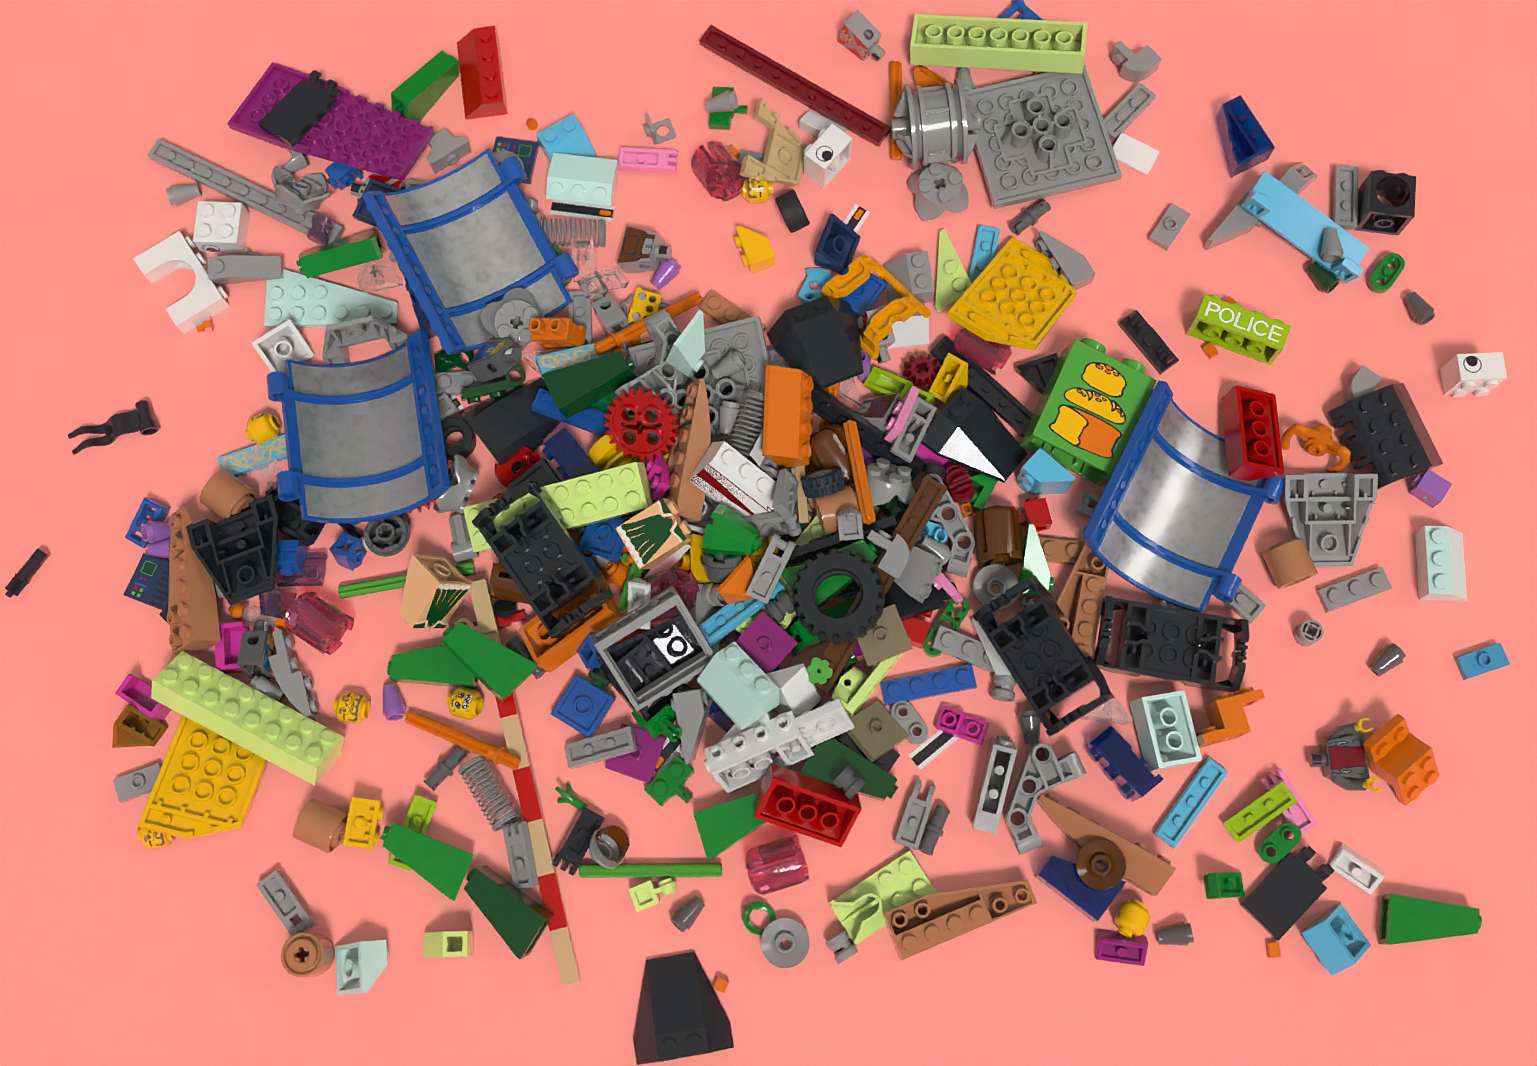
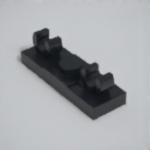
(1148, 342)

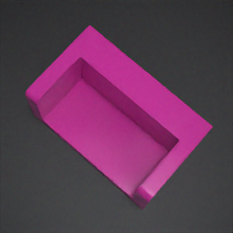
(229, 646)
(139, 695)

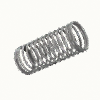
(601, 230)
(757, 395)
(506, 819)

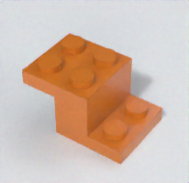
(1228, 716)
(1401, 759)

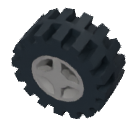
(822, 482)

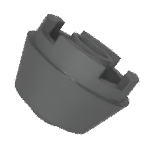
(387, 536)
(719, 566)

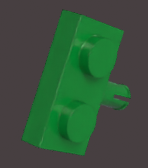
(723, 120)
(670, 782)

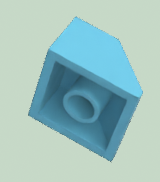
(565, 138)
(1044, 475)
(1336, 940)

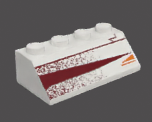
(734, 481)

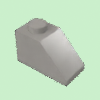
(1298, 178)

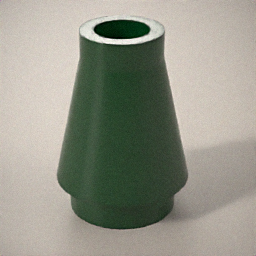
(1323, 278)

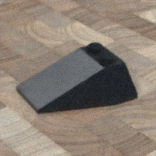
(820, 340)
(974, 437)
(240, 550)
(678, 1012)

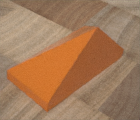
(928, 78)
(738, 582)

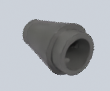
(1419, 308)
(1387, 659)
(1030, 726)
(686, 915)
(1176, 934)

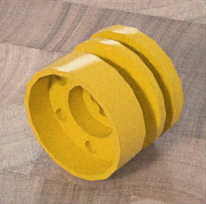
(606, 457)

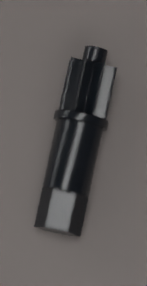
(25, 574)

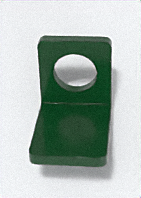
(446, 362)

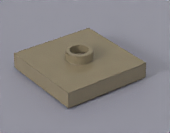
(886, 639)
(876, 731)

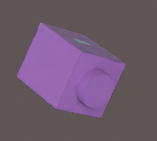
(1429, 488)

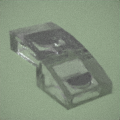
(603, 281)
(263, 464)

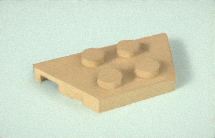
(804, 504)

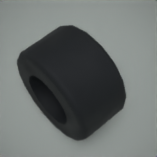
(792, 211)
(468, 444)

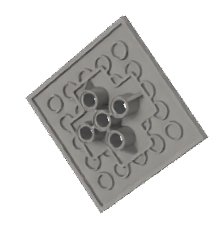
(1019, 166)
(720, 340)

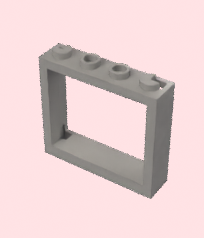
(635, 619)

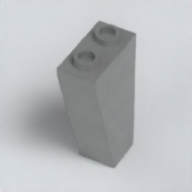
(920, 573)
(994, 784)

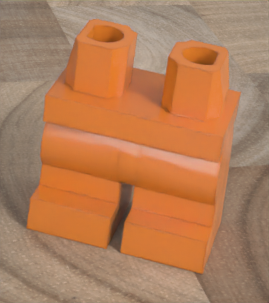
(556, 333)

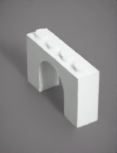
(178, 253)

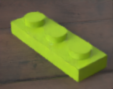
(1260, 812)
(418, 820)

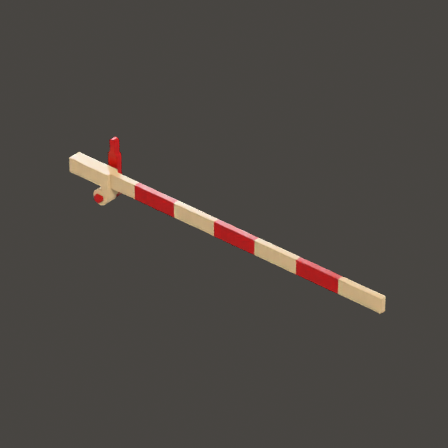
(489, 625)

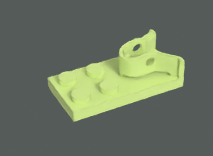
(861, 685)
(894, 885)

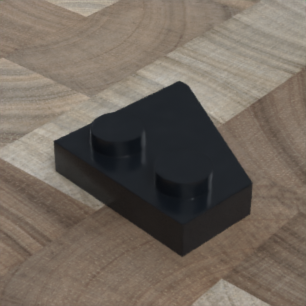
(1038, 371)

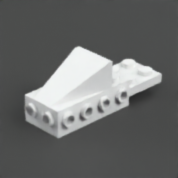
(773, 735)

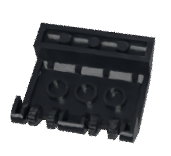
(1387, 434)

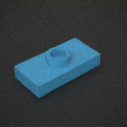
(1482, 661)

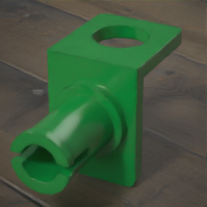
(660, 723)

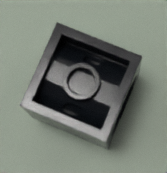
(1378, 217)

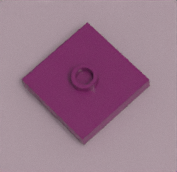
(766, 643)
(642, 762)

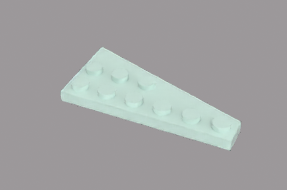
(321, 303)

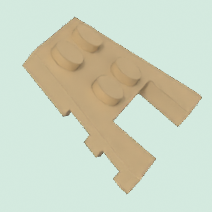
(783, 152)

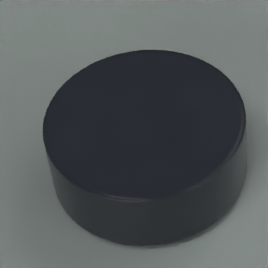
(934, 469)
(505, 608)

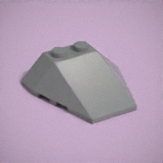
(358, 331)
(1330, 513)

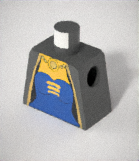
(500, 354)
(255, 650)

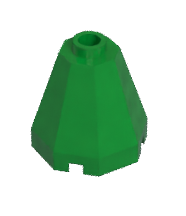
(730, 534)

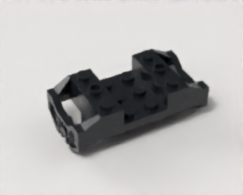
(542, 558)
(1171, 644)
(1042, 655)

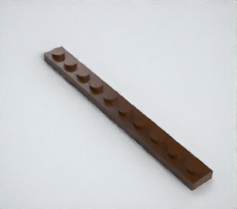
(909, 529)

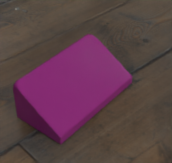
(1118, 948)

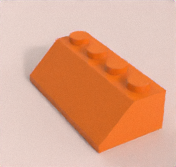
(787, 416)
(553, 652)

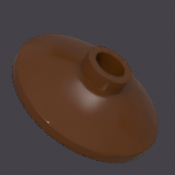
(1114, 864)

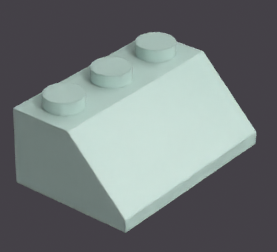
(582, 179)
(1440, 564)
(739, 686)
(1165, 730)

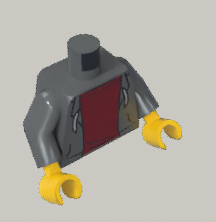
(1345, 758)

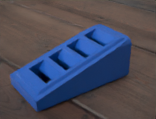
(140, 517)

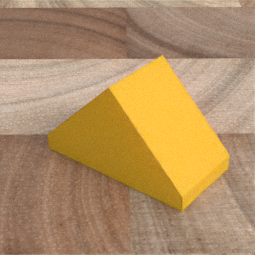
(950, 378)

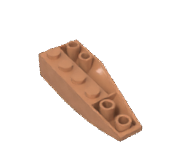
(688, 451)
(191, 593)
(1083, 599)
(1142, 868)
(953, 913)

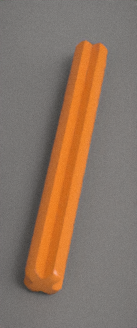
(895, 92)
(859, 472)

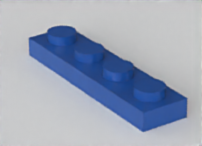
(587, 419)
(928, 685)

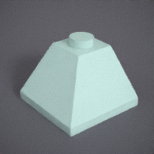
(689, 347)
(359, 965)

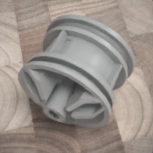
(935, 124)

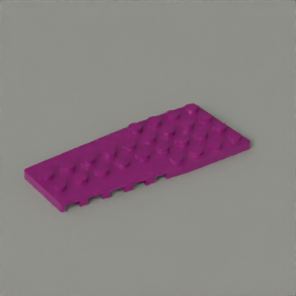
(349, 134)

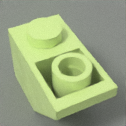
(448, 944)

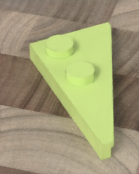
(951, 275)

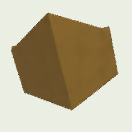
(136, 729)

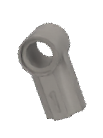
(461, 543)

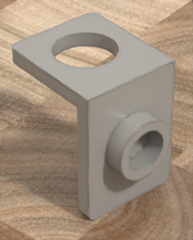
(651, 130)

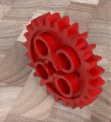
(640, 404)

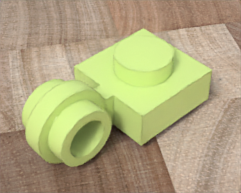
(647, 896)

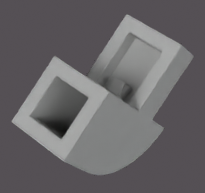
(1135, 66)
(1361, 383)
(897, 556)

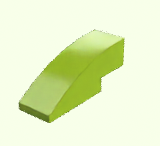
(886, 383)

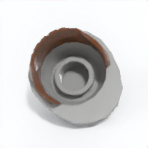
(609, 846)

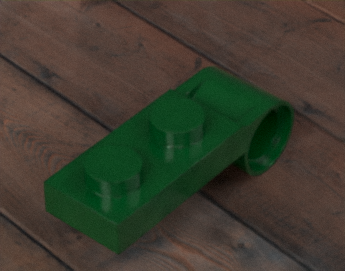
(495, 389)

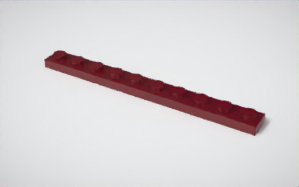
(795, 85)

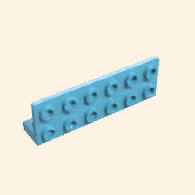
(1302, 225)

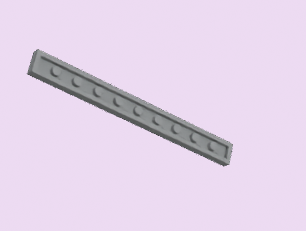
(233, 187)

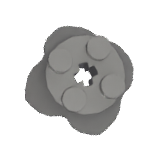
(300, 195)
(933, 202)
(498, 314)
(889, 480)
(461, 486)

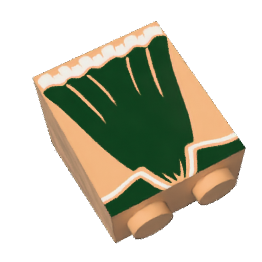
(655, 534)
(431, 592)

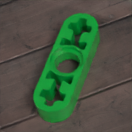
(949, 609)

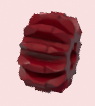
(917, 364)
(958, 483)

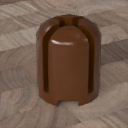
(831, 450)
(997, 536)
(503, 587)

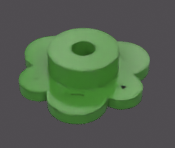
(824, 671)

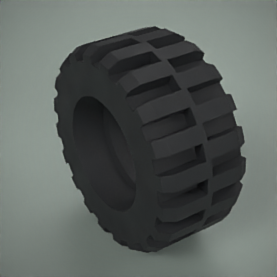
(834, 564)

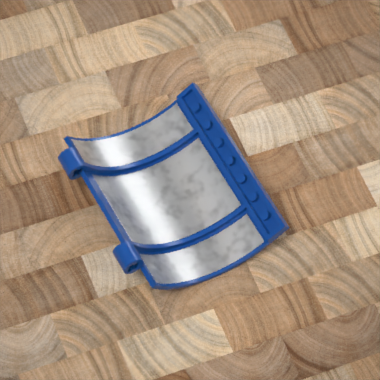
(468, 245)
(362, 435)
(1172, 511)

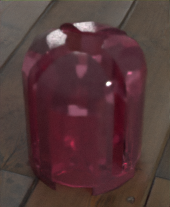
(718, 173)
(981, 352)
(677, 578)
(317, 622)
(776, 865)

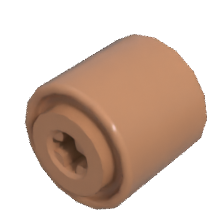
(226, 495)
(829, 506)
(1290, 563)
(320, 826)
(320, 954)

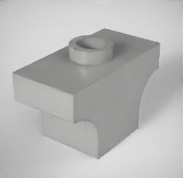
(446, 150)

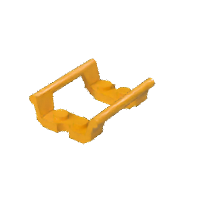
(881, 322)

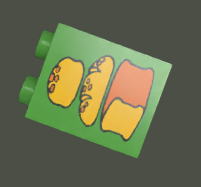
(1089, 410)

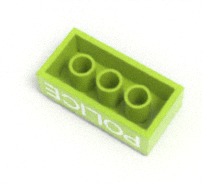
(1238, 329)

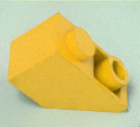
(756, 249)

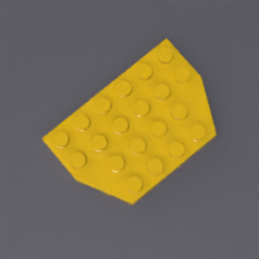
(1014, 298)
(202, 785)

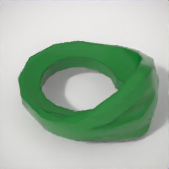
(746, 913)

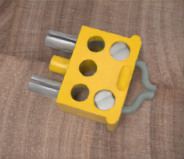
(642, 304)

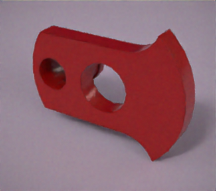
(504, 471)

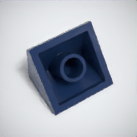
(836, 245)

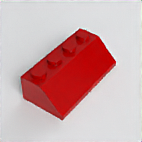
(482, 74)
(1251, 434)
(806, 805)

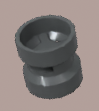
(778, 608)
(849, 783)

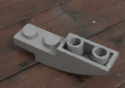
(294, 684)

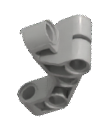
(660, 328)
(955, 528)
(1045, 775)

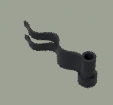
(118, 425)

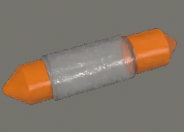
(251, 613)

